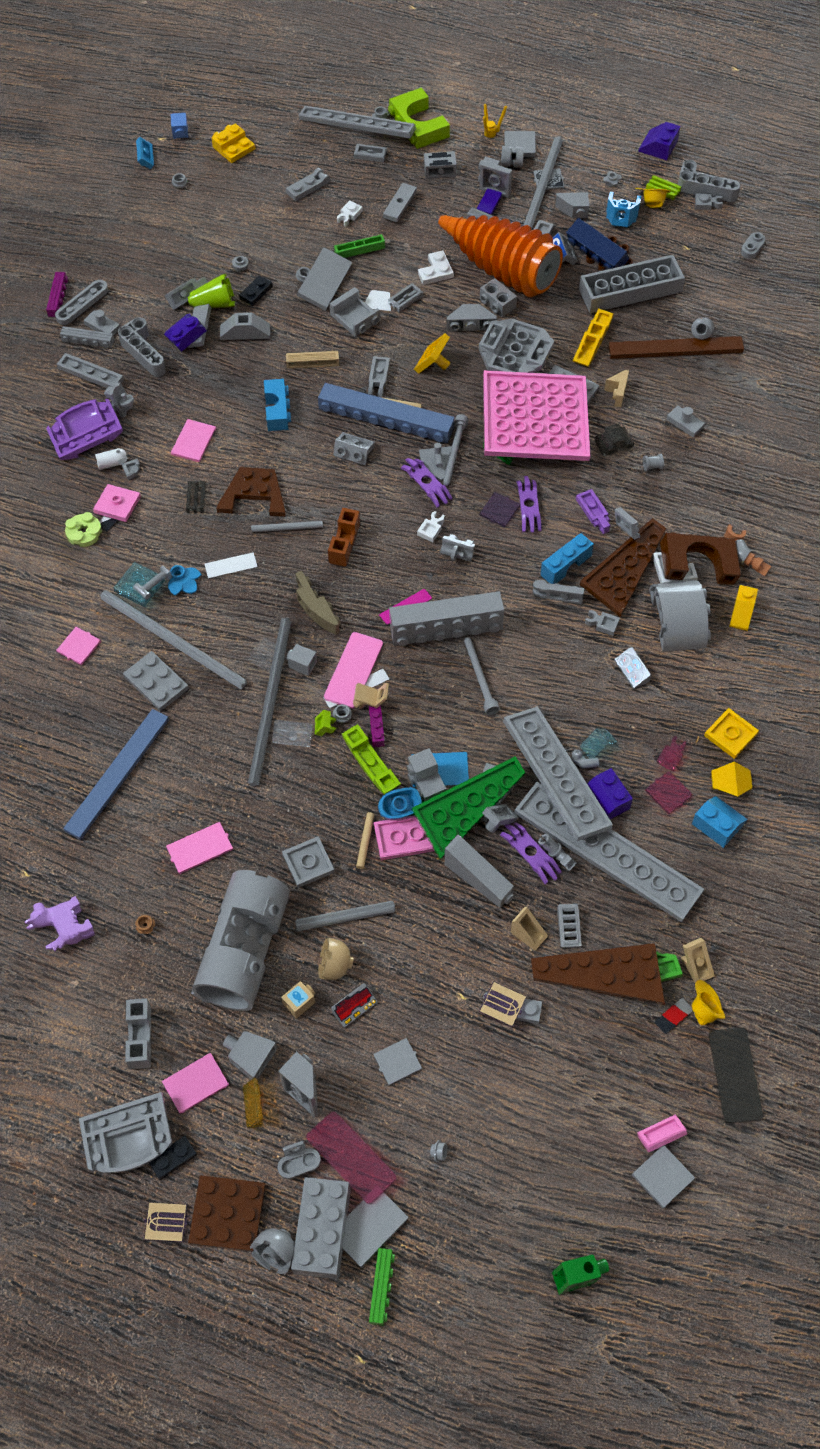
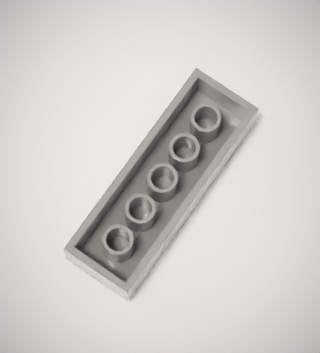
(631, 283)
(446, 618)

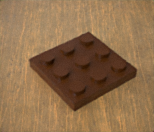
(226, 1213)

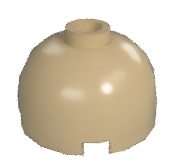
(335, 959)

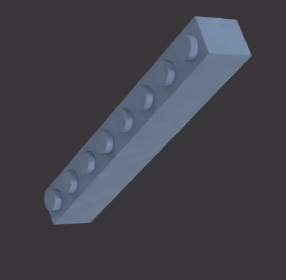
(386, 413)

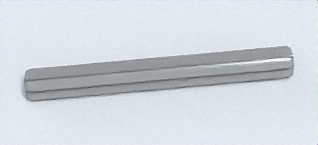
(345, 915)

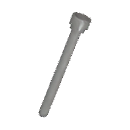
(461, 422)
(490, 705)

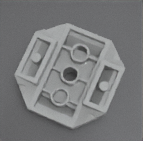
(515, 346)

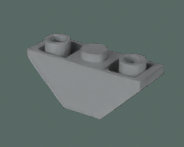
(470, 318)
(244, 327)

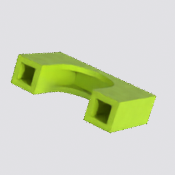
(426, 131)

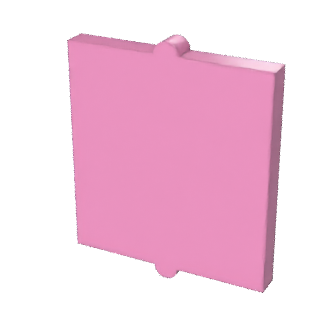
(78, 646)

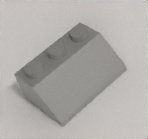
(299, 1081)

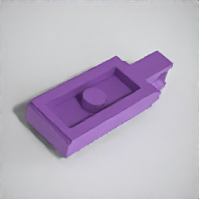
(594, 510)

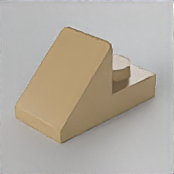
(617, 385)
(697, 960)

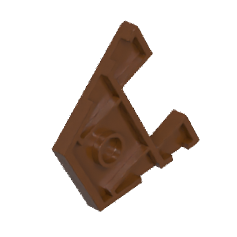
(253, 485)

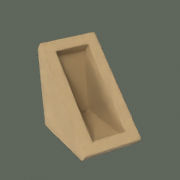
(528, 929)

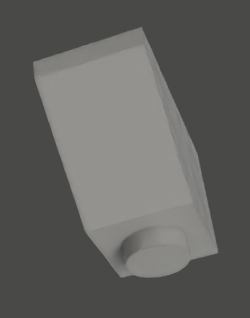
(573, 204)

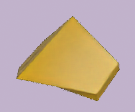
(732, 779)

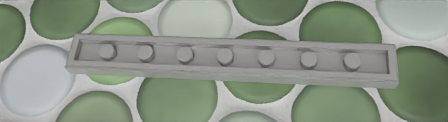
(357, 121)

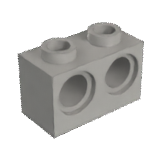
(498, 297)

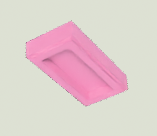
(662, 1133)

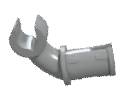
(555, 850)

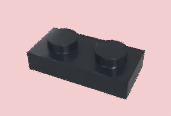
(256, 290)
(173, 1158)

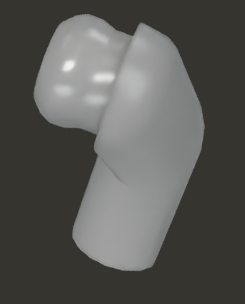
(582, 762)

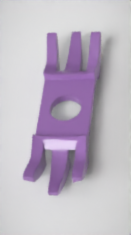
(430, 488)
(529, 512)
(537, 861)

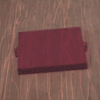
(668, 792)

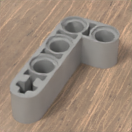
(694, 182)
(132, 340)

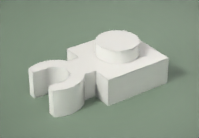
(349, 211)
(431, 528)

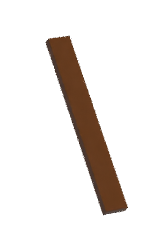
(675, 347)

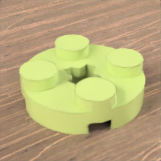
(81, 521)

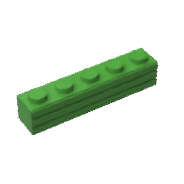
(360, 246)
(381, 1287)

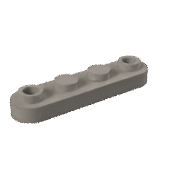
(81, 302)

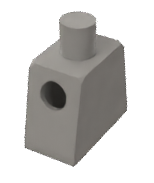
(250, 1053)

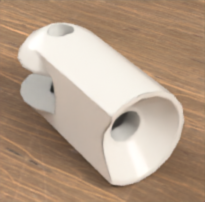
(111, 458)

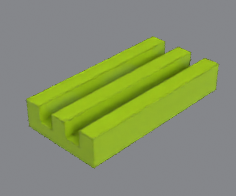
(659, 183)

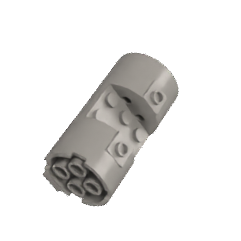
(237, 950)

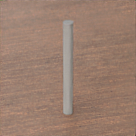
(287, 526)

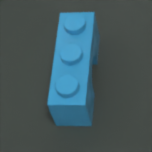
(277, 415)
(556, 565)

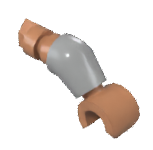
(745, 555)

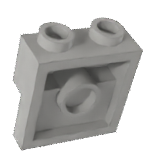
(494, 176)

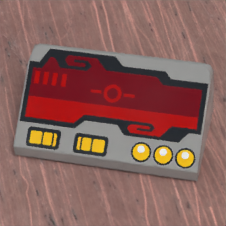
(354, 1005)

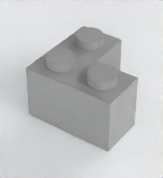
(425, 775)

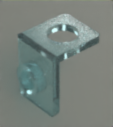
(597, 742)

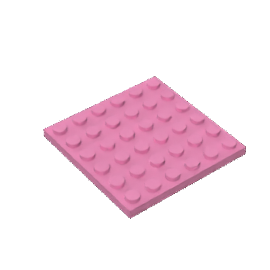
(535, 415)

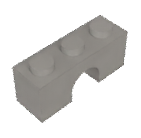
(139, 1030)

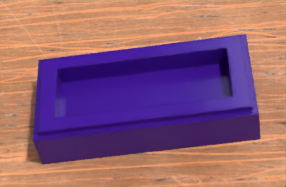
(489, 201)

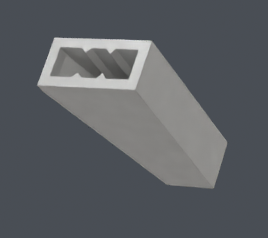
(478, 872)

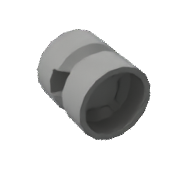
(507, 155)

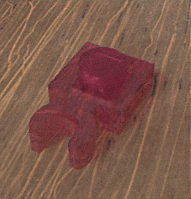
(671, 755)

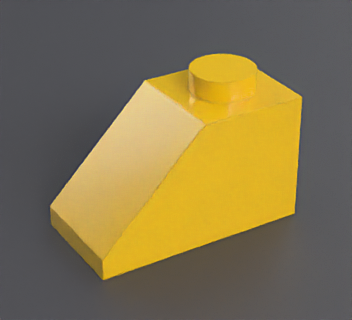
(743, 607)

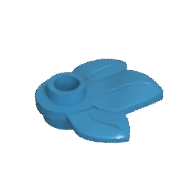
(185, 581)

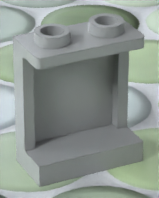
(354, 313)

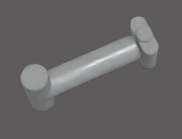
(143, 590)

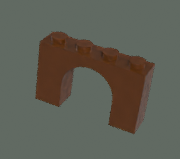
(719, 550)

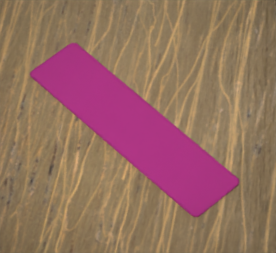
(419, 597)

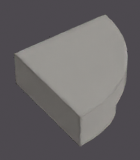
(131, 468)

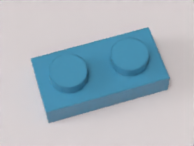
(144, 153)

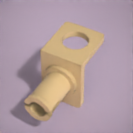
(369, 696)

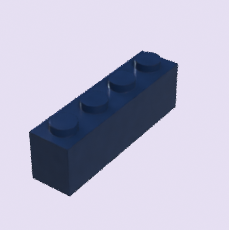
(596, 245)

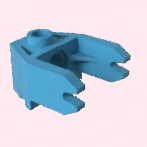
(630, 208)

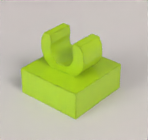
(323, 723)

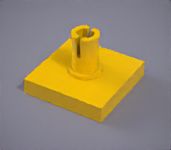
(432, 355)

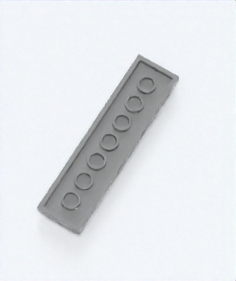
(557, 773)

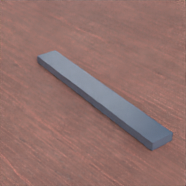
(116, 774)

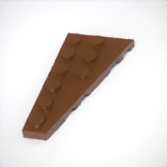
(620, 573)
(613, 971)

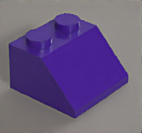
(661, 140)
(610, 793)

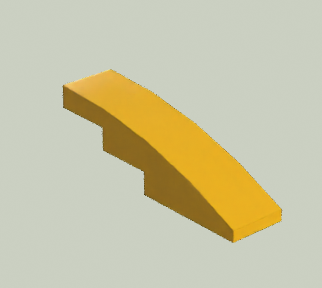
(593, 337)

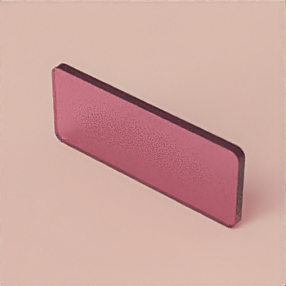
(351, 1157)

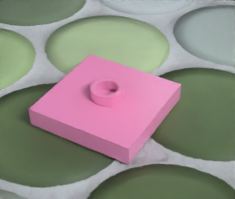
(116, 503)

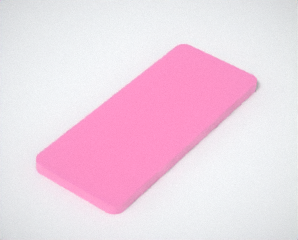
(353, 668)

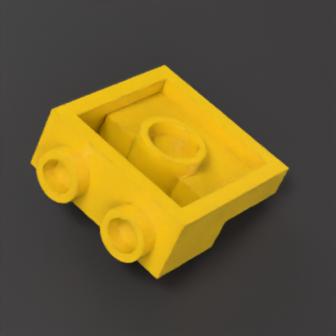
(232, 143)

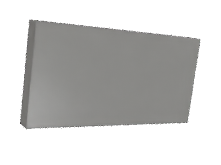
(324, 278)

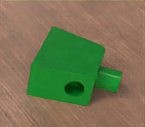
(579, 1273)

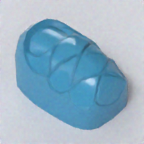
(399, 803)

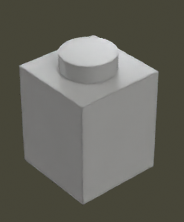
(302, 659)

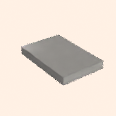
(371, 1227)

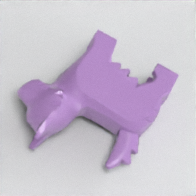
(64, 920)

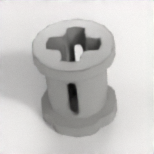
(653, 462)

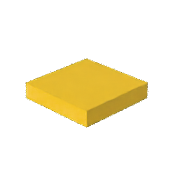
(731, 733)

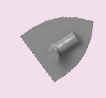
(436, 459)

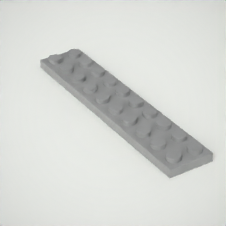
(615, 857)

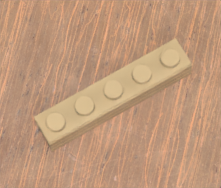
(312, 359)

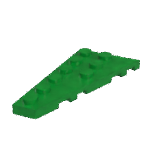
(462, 806)

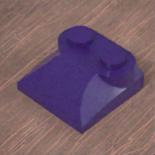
(185, 331)

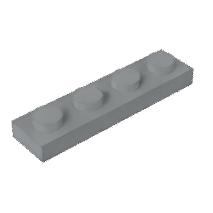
(89, 371)

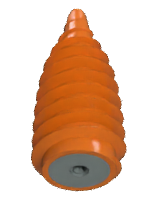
(507, 251)

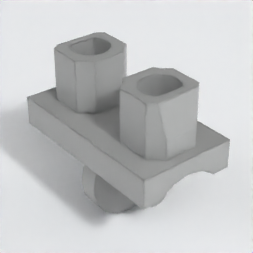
(120, 399)
(457, 548)

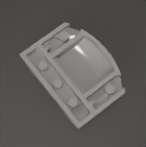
(126, 1135)

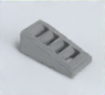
(572, 914)

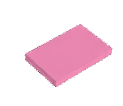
(401, 838)

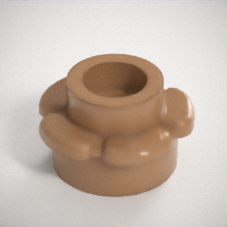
(141, 920)

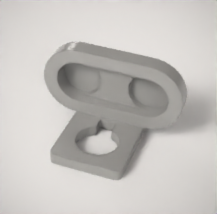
(298, 1160)

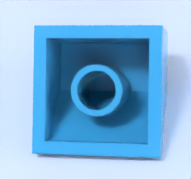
(718, 821)

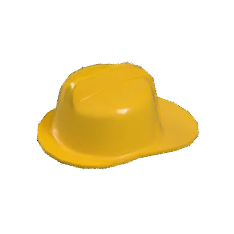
(654, 197)
(706, 1004)

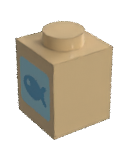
(299, 999)

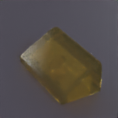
(252, 1104)

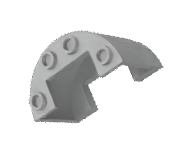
(682, 615)

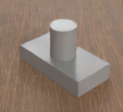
(101, 323)
(685, 420)
(498, 816)

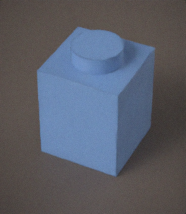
(179, 125)

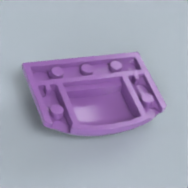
(84, 428)

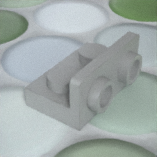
(353, 448)

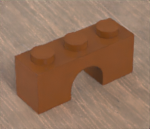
(342, 544)

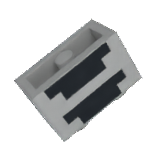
(440, 164)

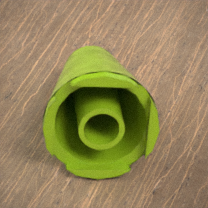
(215, 293)

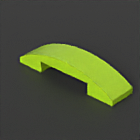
(369, 760)

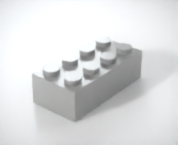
(321, 1228)

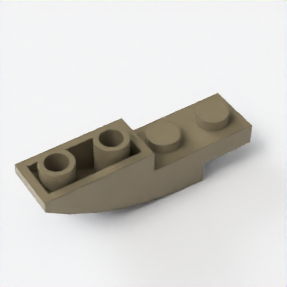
(316, 607)

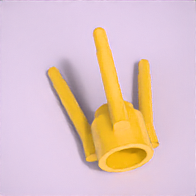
(490, 127)

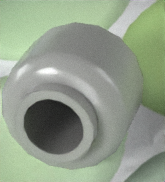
(702, 328)

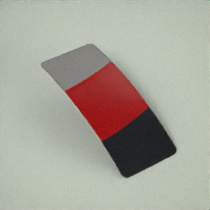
(673, 1015)

